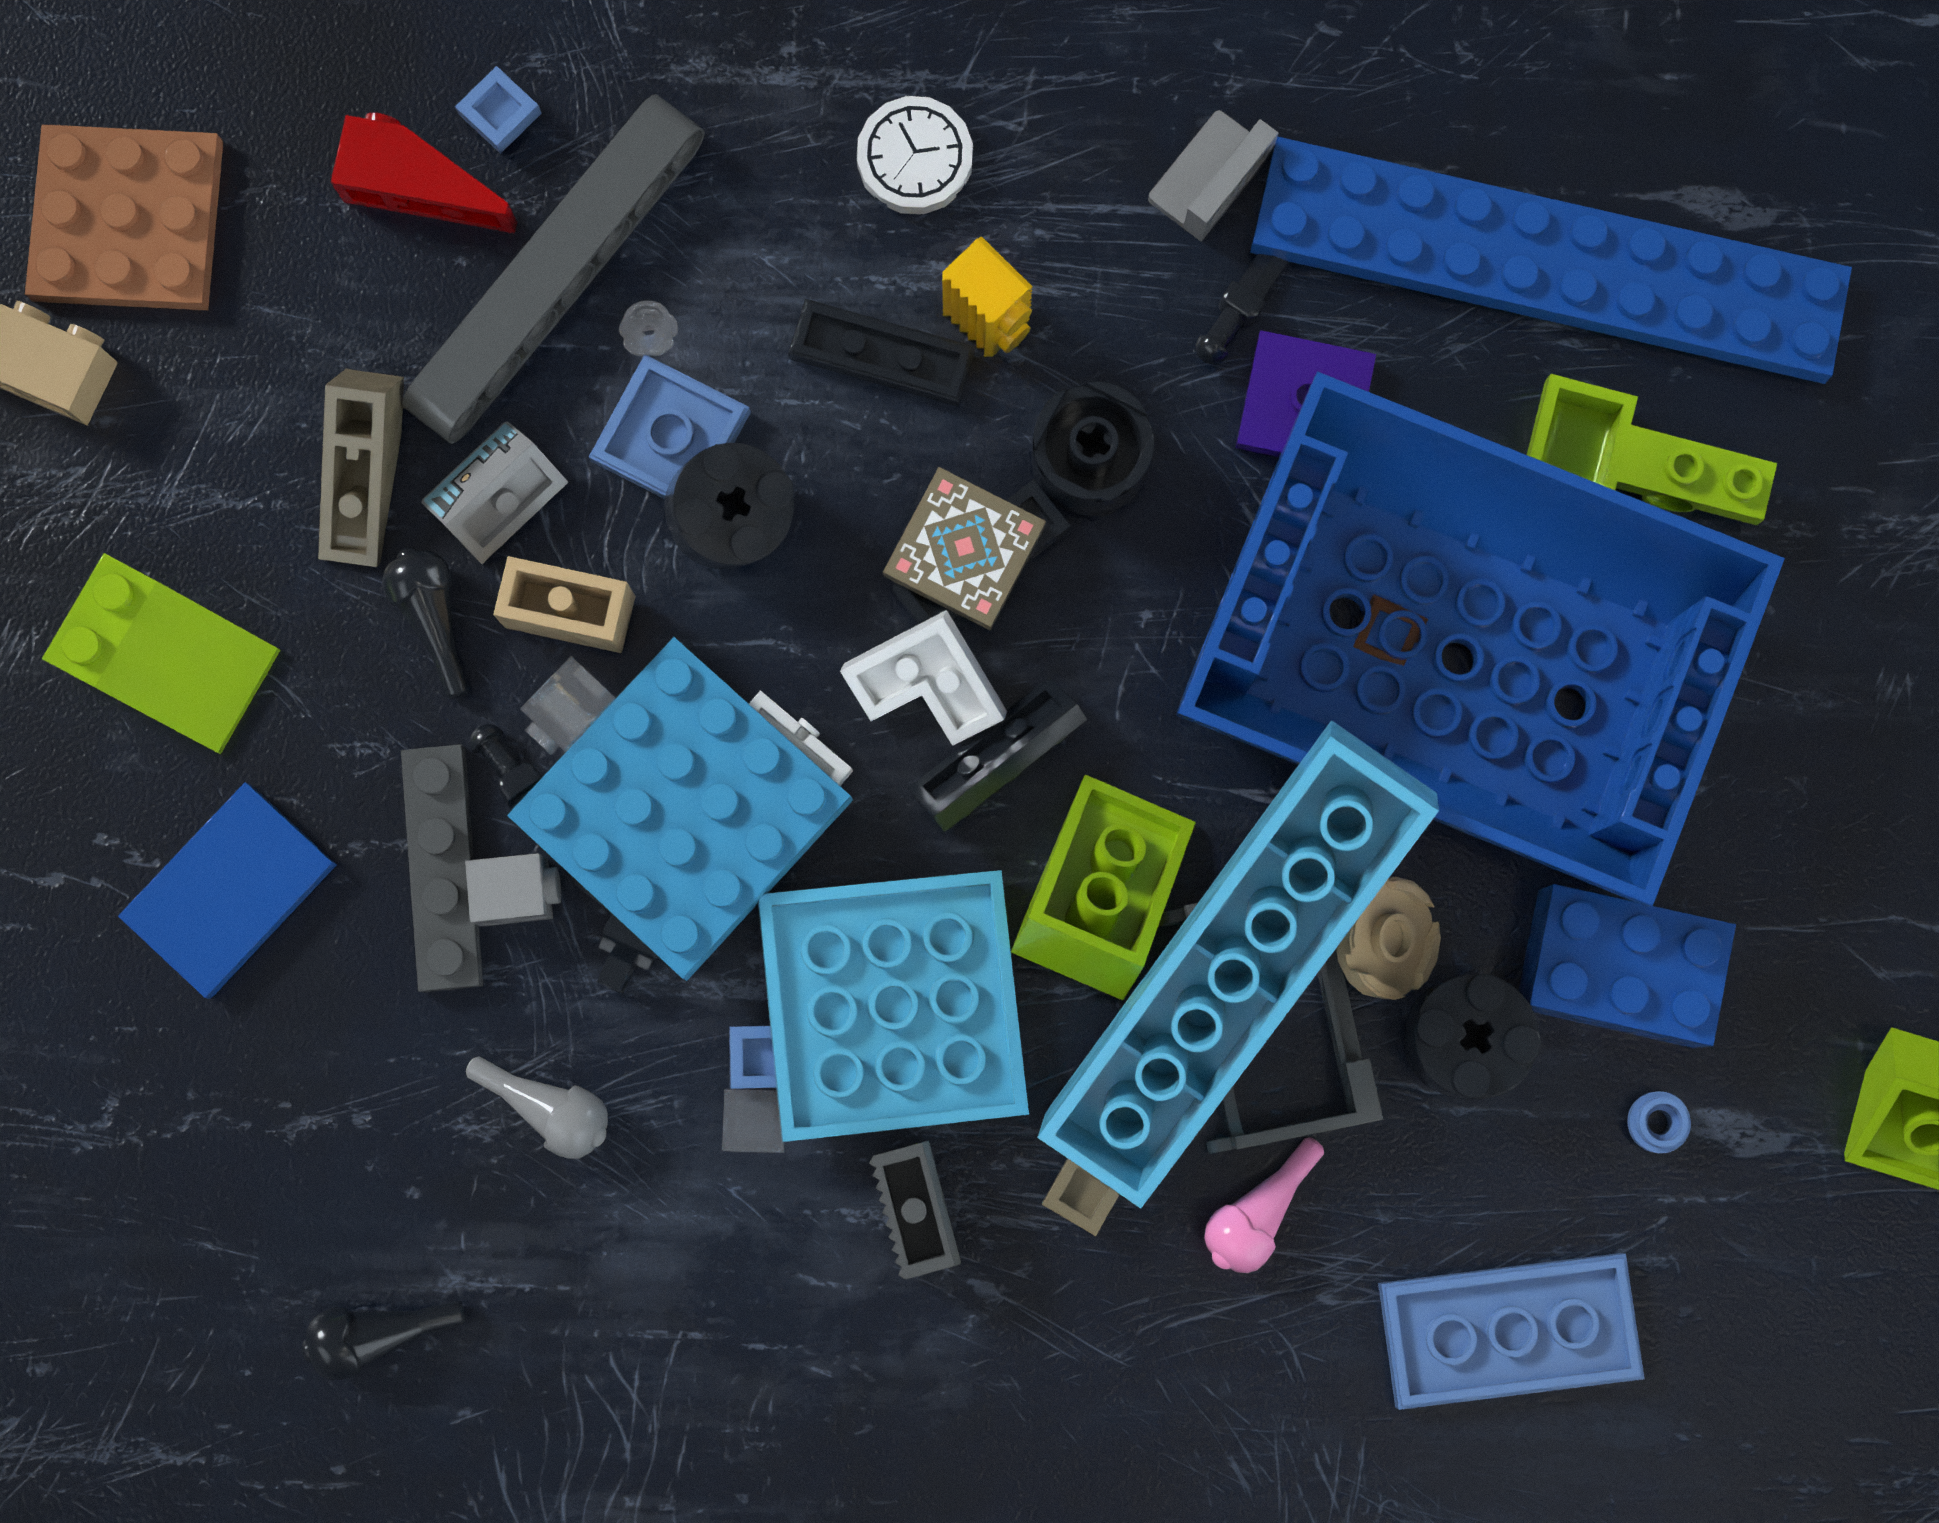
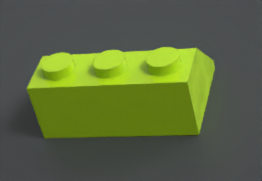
(1899, 1111)

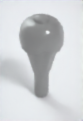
(567, 1119)

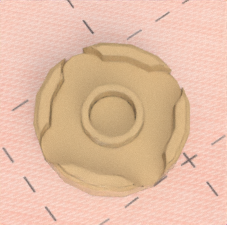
(1391, 942)

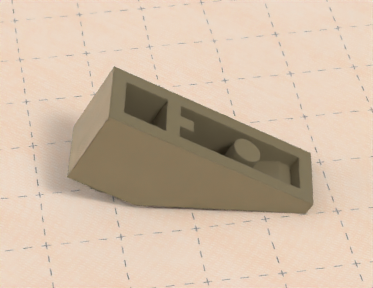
(358, 464)

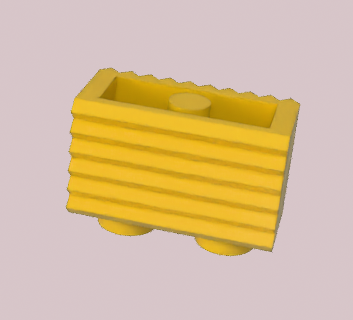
(987, 298)

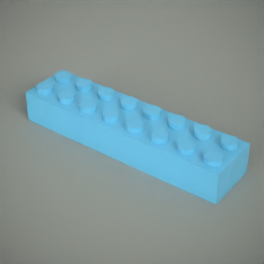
(1238, 963)

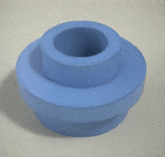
(1677, 1122)

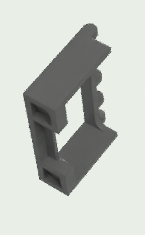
(1354, 1072)

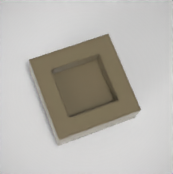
(1080, 1197)

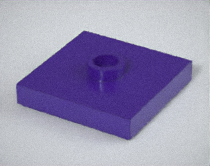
(1280, 381)

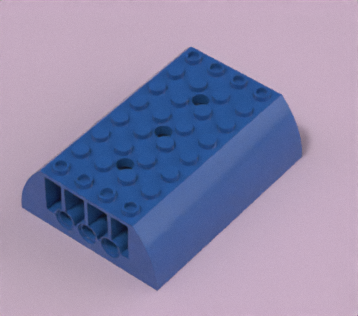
(1544, 589)

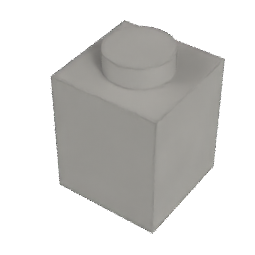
(511, 889)

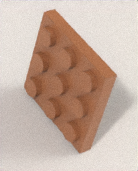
(124, 217)

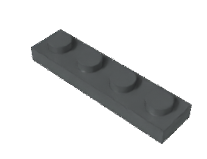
(437, 852)

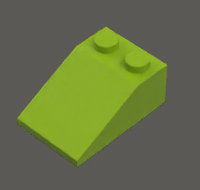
(161, 653)
(1104, 888)

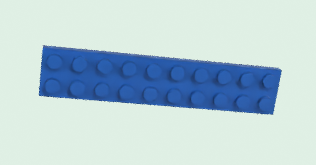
(1552, 260)

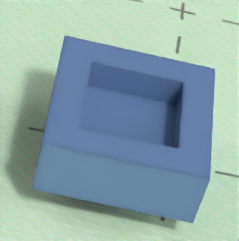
(498, 109)
(751, 1057)

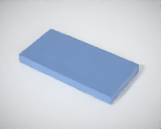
(1511, 1331)

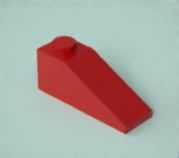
(398, 171)

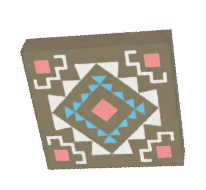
(964, 548)

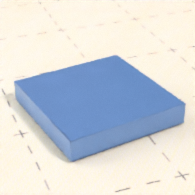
(663, 425)

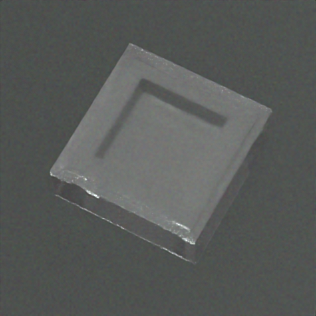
(751, 1121)

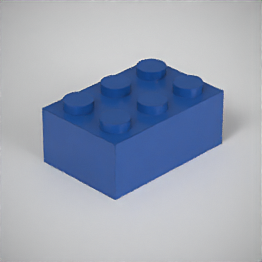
(1626, 966)

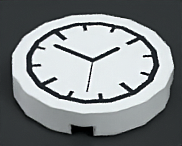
(914, 154)

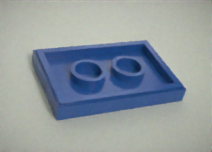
(227, 890)

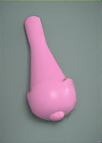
(1245, 1231)

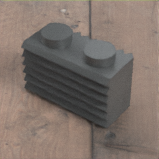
(915, 1210)

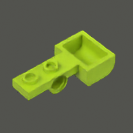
(1592, 436)

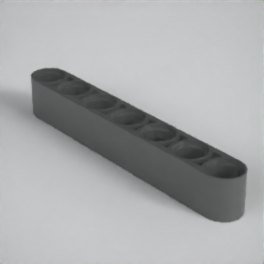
(553, 269)

